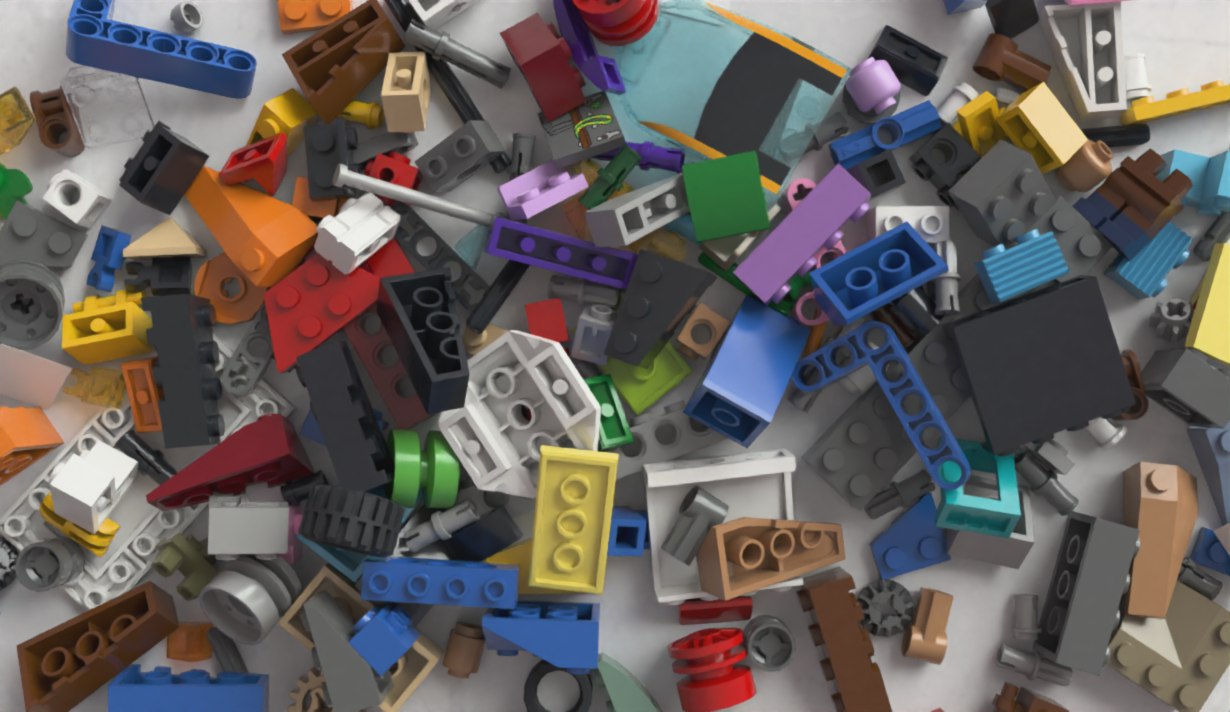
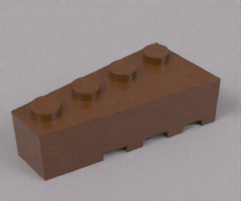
(843, 642)
(92, 648)

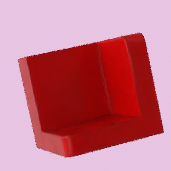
(547, 320)

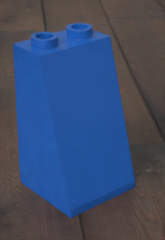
(748, 372)

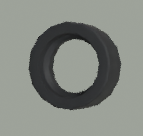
(539, 671)

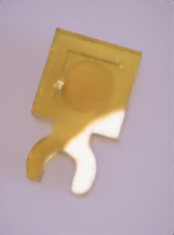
(99, 387)

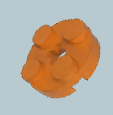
(210, 284)

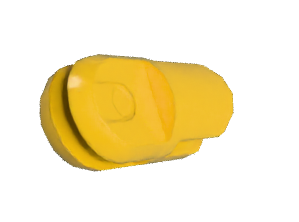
(95, 543)

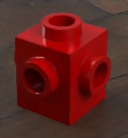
(395, 167)

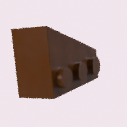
(343, 58)

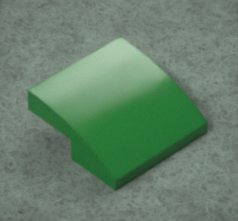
(726, 197)

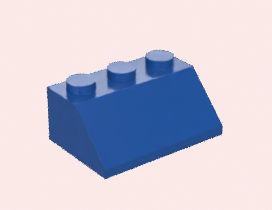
(875, 274)

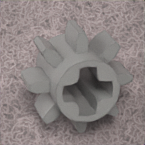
(1172, 319)

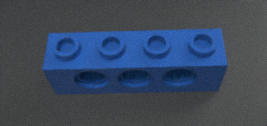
(440, 582)

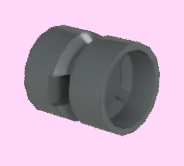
(49, 564)
(769, 643)

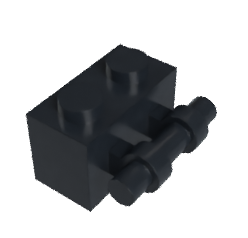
(162, 168)

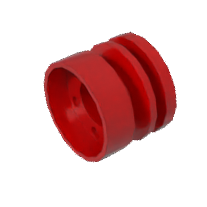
(618, 20)
(713, 676)

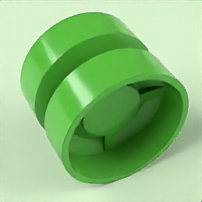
(433, 469)

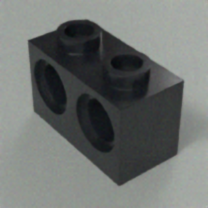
(958, 160)

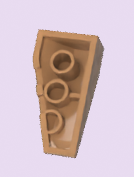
(1164, 507)

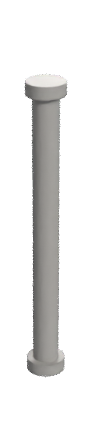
(346, 177)

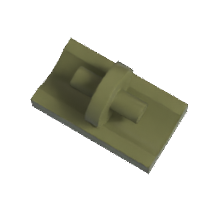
(190, 559)

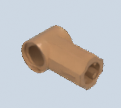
(926, 635)

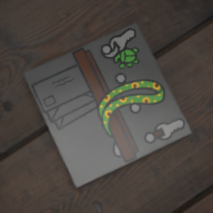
(583, 131)

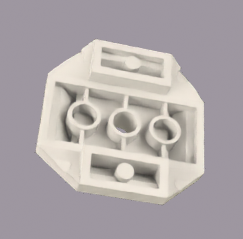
(490, 431)

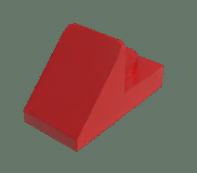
(259, 161)

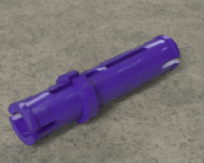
(653, 156)

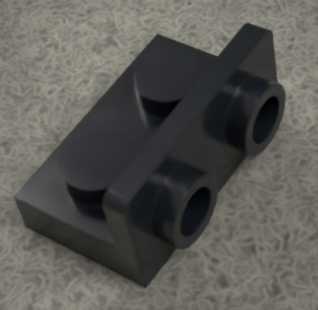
(325, 149)

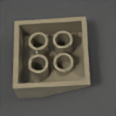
(1177, 655)

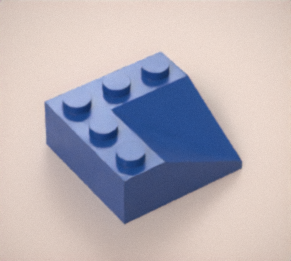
(554, 631)

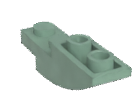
(623, 687)

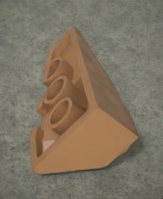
(763, 552)

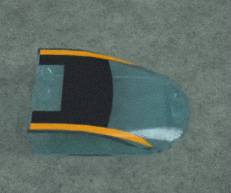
(728, 87)

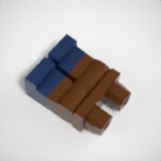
(1134, 203)

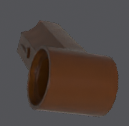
(1004, 62)

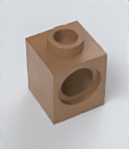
(713, 321)

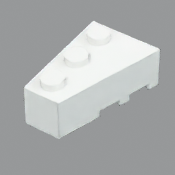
(1089, 55)

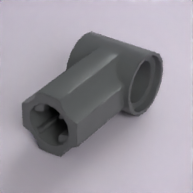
(697, 515)

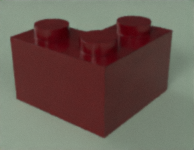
(545, 65)

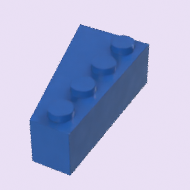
(188, 691)

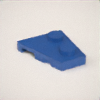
(910, 541)

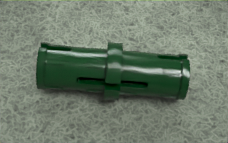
(610, 177)

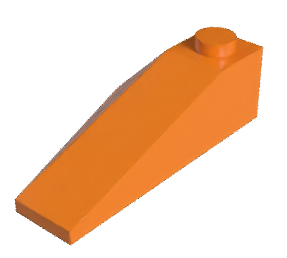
(252, 227)

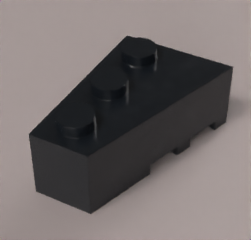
(654, 306)

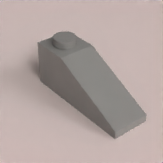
(638, 212)

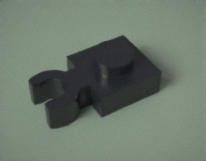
(164, 277)

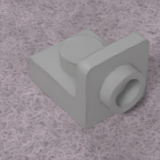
(593, 334)

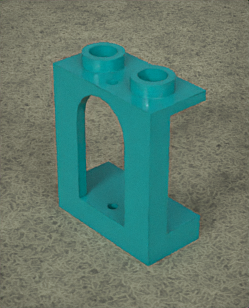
(978, 513)

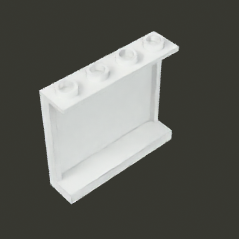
(747, 482)

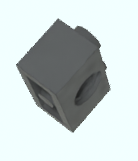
(460, 156)

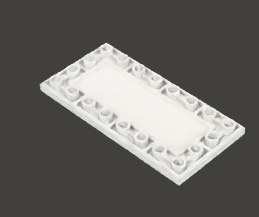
(141, 523)

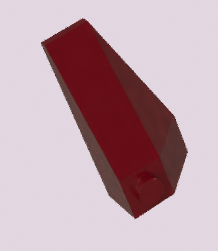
(252, 455)

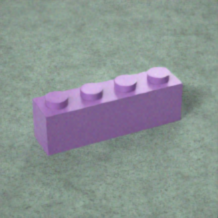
(803, 235)

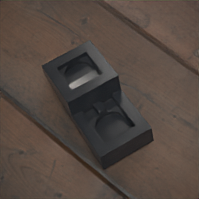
(484, 537)

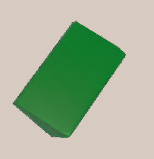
(613, 424)

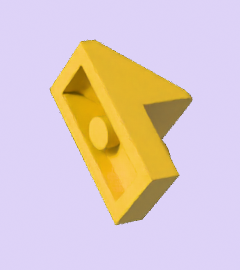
(978, 123)

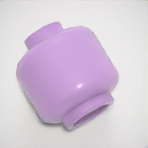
(873, 85)

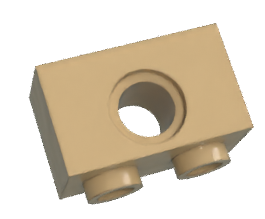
(406, 92)

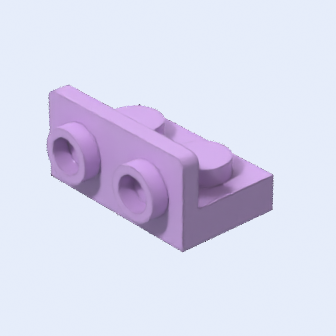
(539, 190)

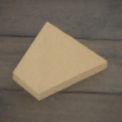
(165, 240)

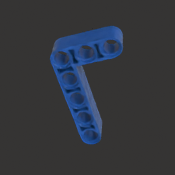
(155, 55)
(895, 392)

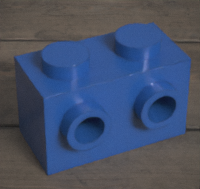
(384, 636)

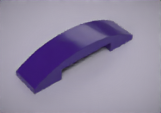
(598, 69)

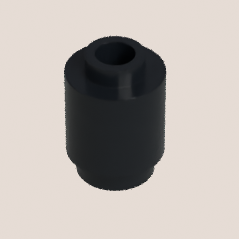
(916, 311)

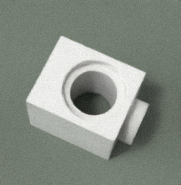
(88, 207)

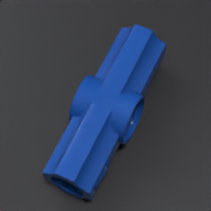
(903, 127)

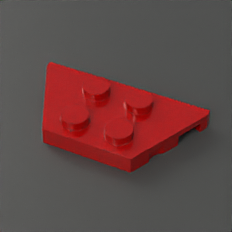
(315, 306)

